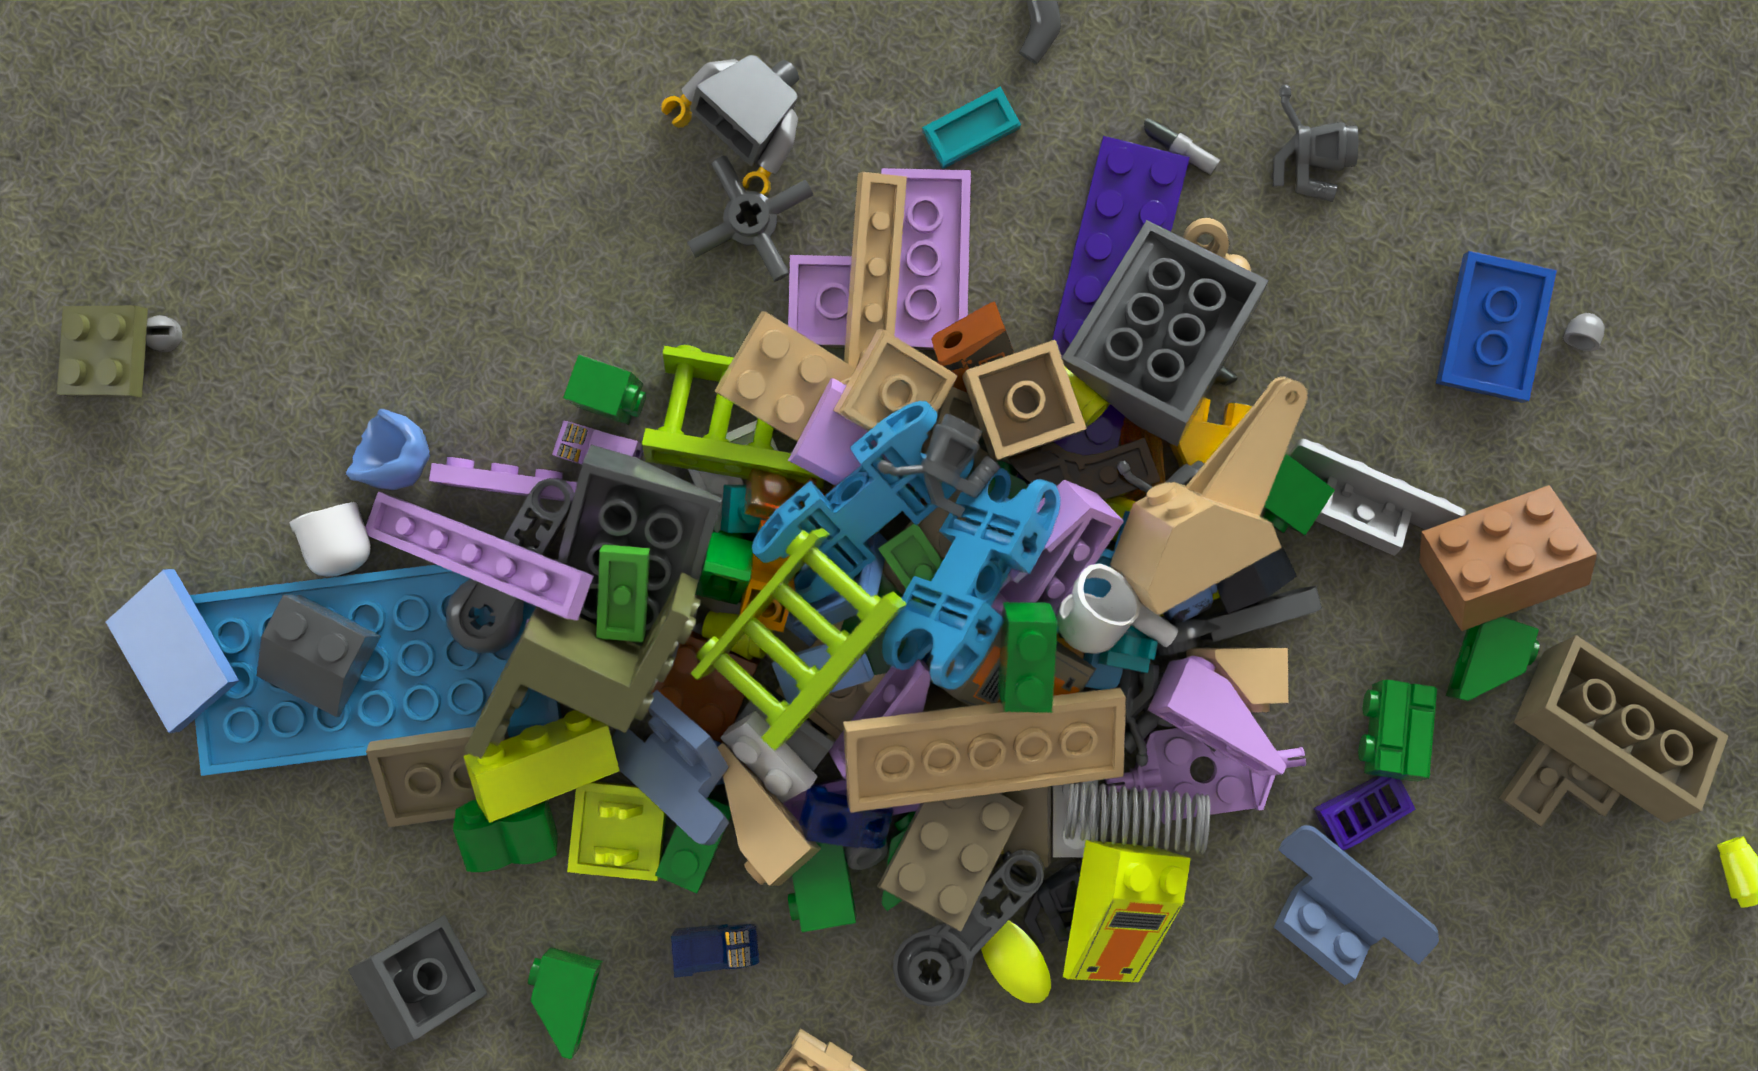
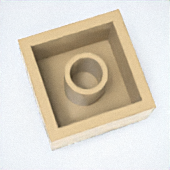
(1023, 401)

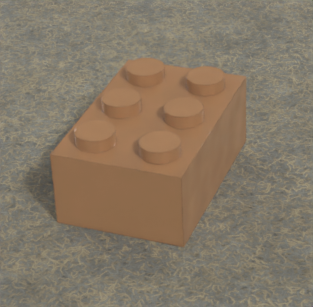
(1506, 557)

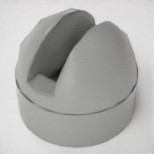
(1585, 332)
(163, 342)

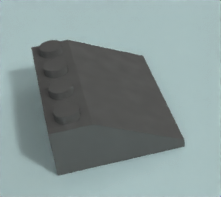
(1163, 330)
(640, 506)

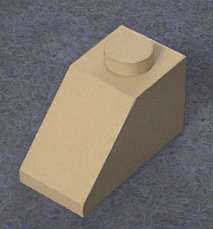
(1254, 672)

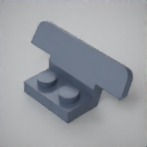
(675, 769)
(1345, 909)

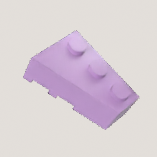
(1077, 540)

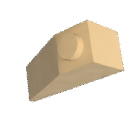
(763, 825)

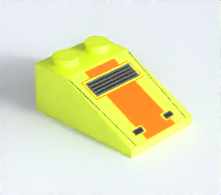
(1123, 909)

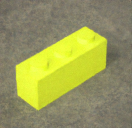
(541, 764)

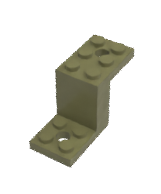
(584, 672)

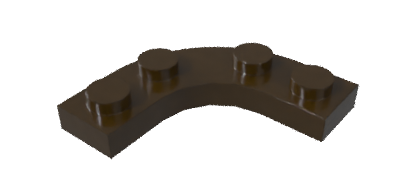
(1092, 471)

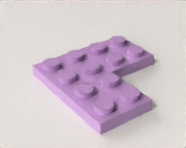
(930, 274)

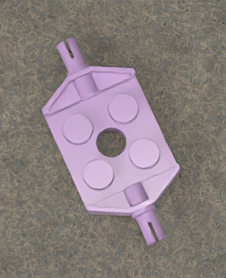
(1168, 768)

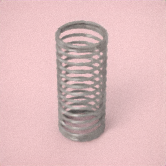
(1077, 800)

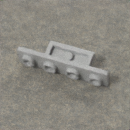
(1369, 502)

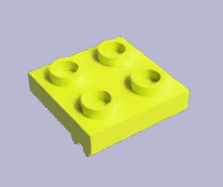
(616, 832)

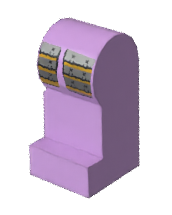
(576, 440)

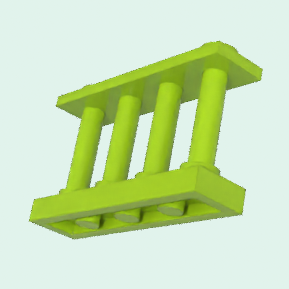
(713, 451)
(812, 682)

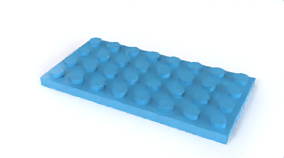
(409, 687)

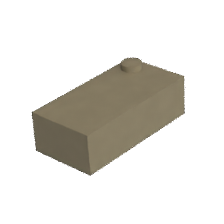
(1622, 730)

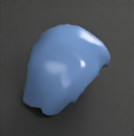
(390, 452)

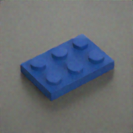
(1496, 327)

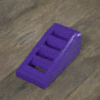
(1332, 826)

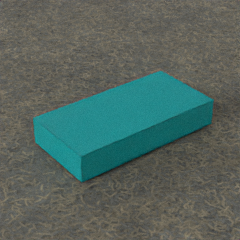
(971, 127)

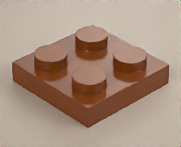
(707, 701)

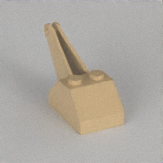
(1212, 527)

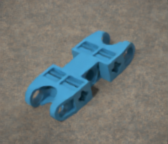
(859, 502)
(970, 578)

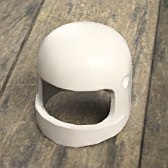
(333, 539)
(1096, 622)

